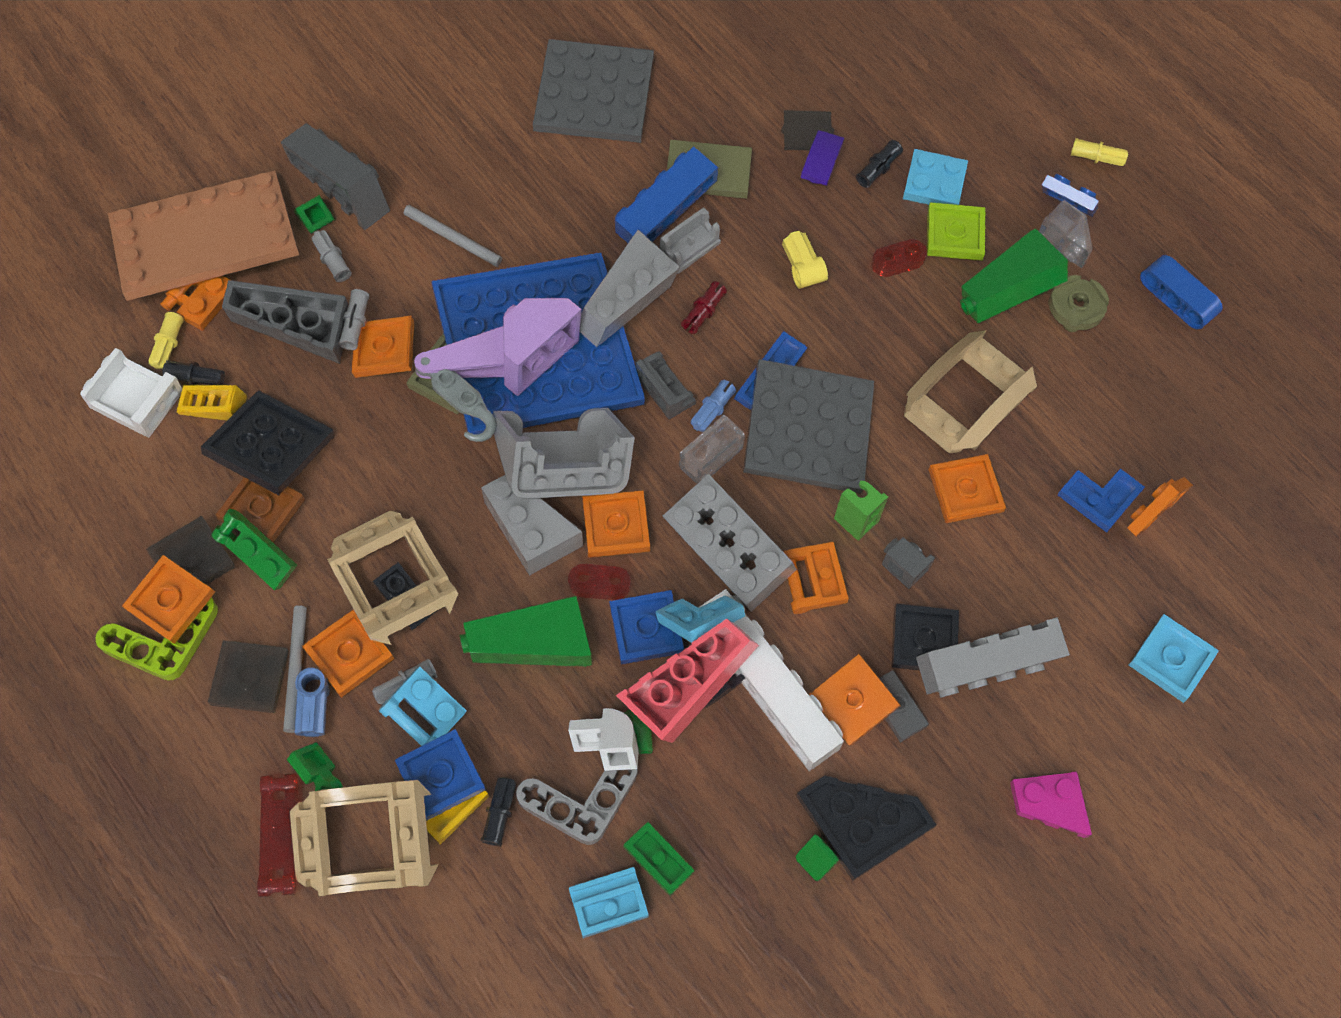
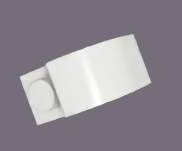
(611, 736)

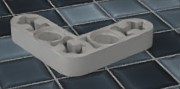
(589, 811)

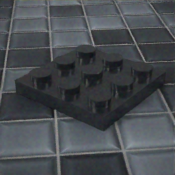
(267, 442)

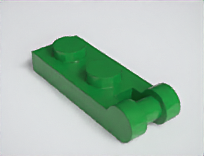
(254, 549)

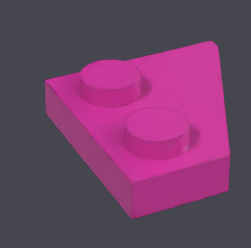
(1053, 800)

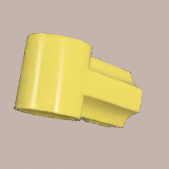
(806, 266)

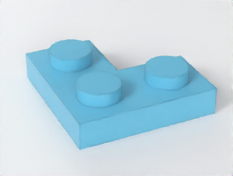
(694, 622)

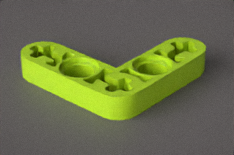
(157, 651)

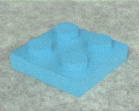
(935, 178)
(1173, 658)

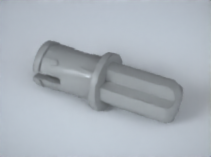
(331, 256)
(385, 690)

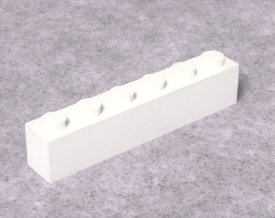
(784, 699)

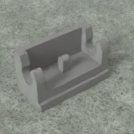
(691, 239)

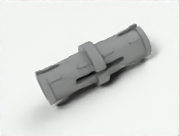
(354, 319)

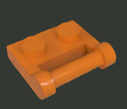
(824, 578)

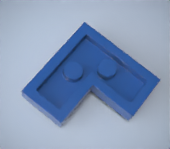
(1100, 504)

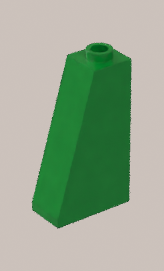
(1014, 277)
(530, 636)

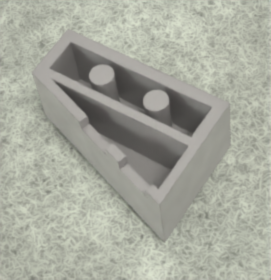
(531, 526)

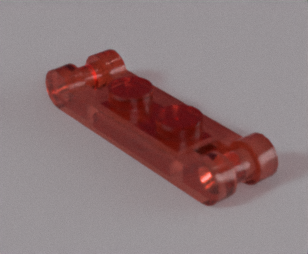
(276, 836)

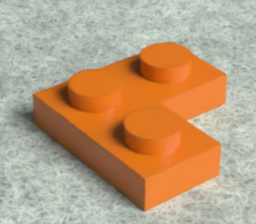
(1165, 497)

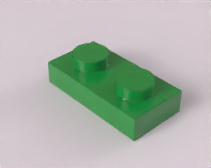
(658, 859)

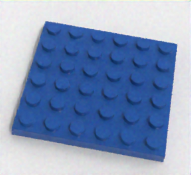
(579, 379)

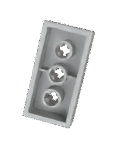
(730, 522)

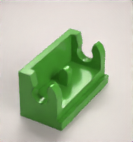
(860, 514)

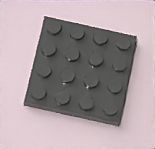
(593, 91)
(809, 426)

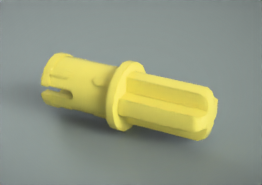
(1099, 152)
(165, 340)

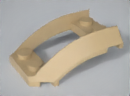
(992, 365)
(406, 607)
(407, 836)

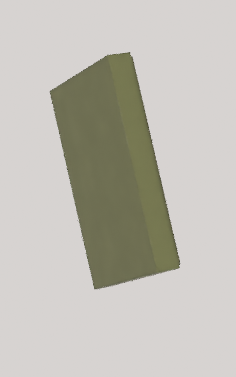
(732, 165)

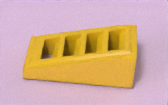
(231, 400)

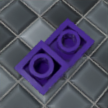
(822, 158)

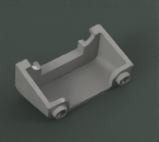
(565, 462)

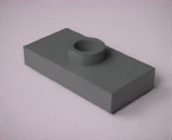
(908, 718)

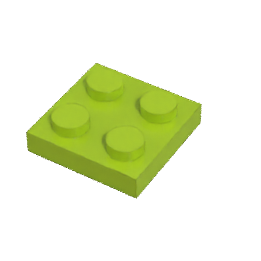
(956, 231)

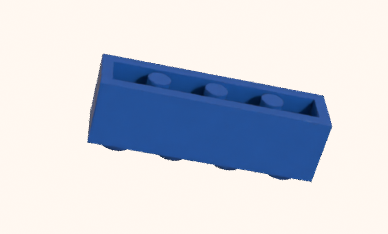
(668, 196)

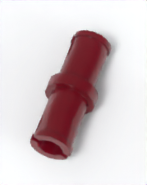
(704, 307)

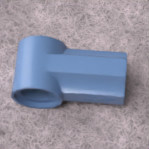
(311, 706)

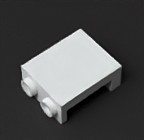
(131, 393)

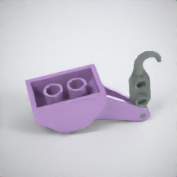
(520, 351)

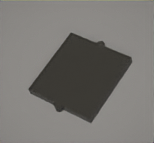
(802, 127)

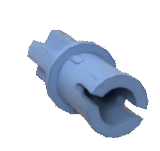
(712, 406)

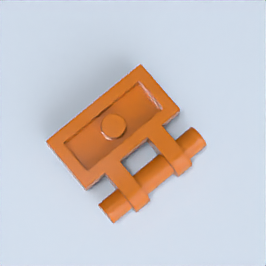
(201, 304)

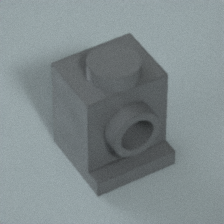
(906, 561)

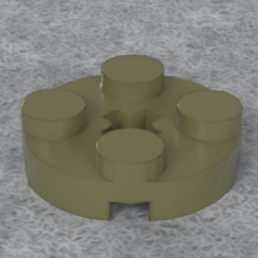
(1075, 317)

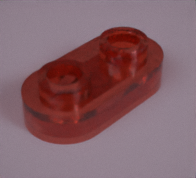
(901, 258)
(598, 583)

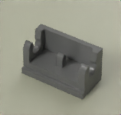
(664, 385)

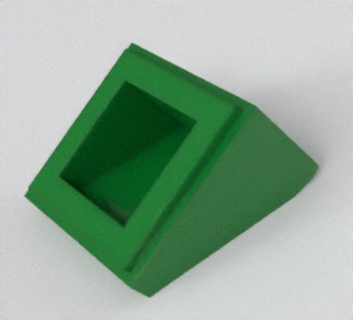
(314, 214)
(816, 858)

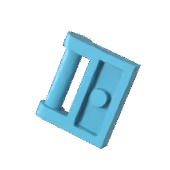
(429, 701)

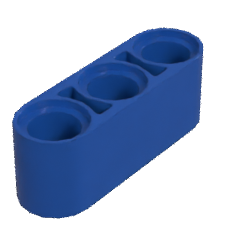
(1181, 292)

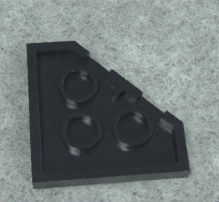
(864, 821)

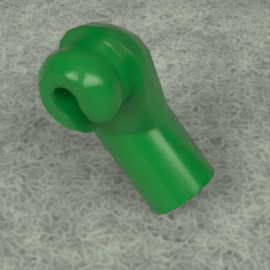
(642, 732)

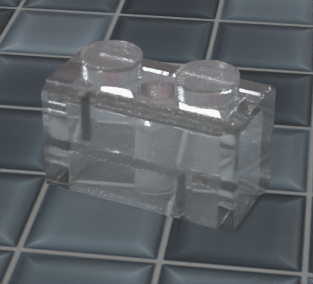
(711, 449)

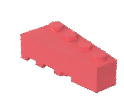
(688, 680)

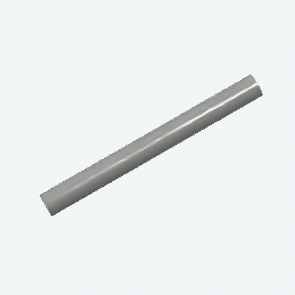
(452, 235)
(295, 666)

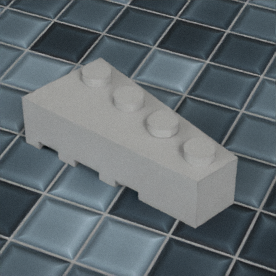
(629, 287)
(992, 657)

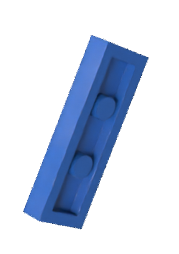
(785, 351)

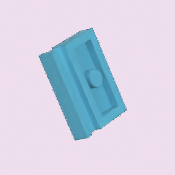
(608, 902)

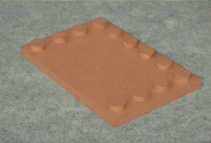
(201, 235)

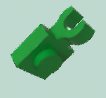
(314, 766)

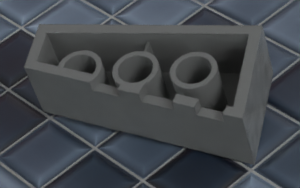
(337, 174)
(289, 315)

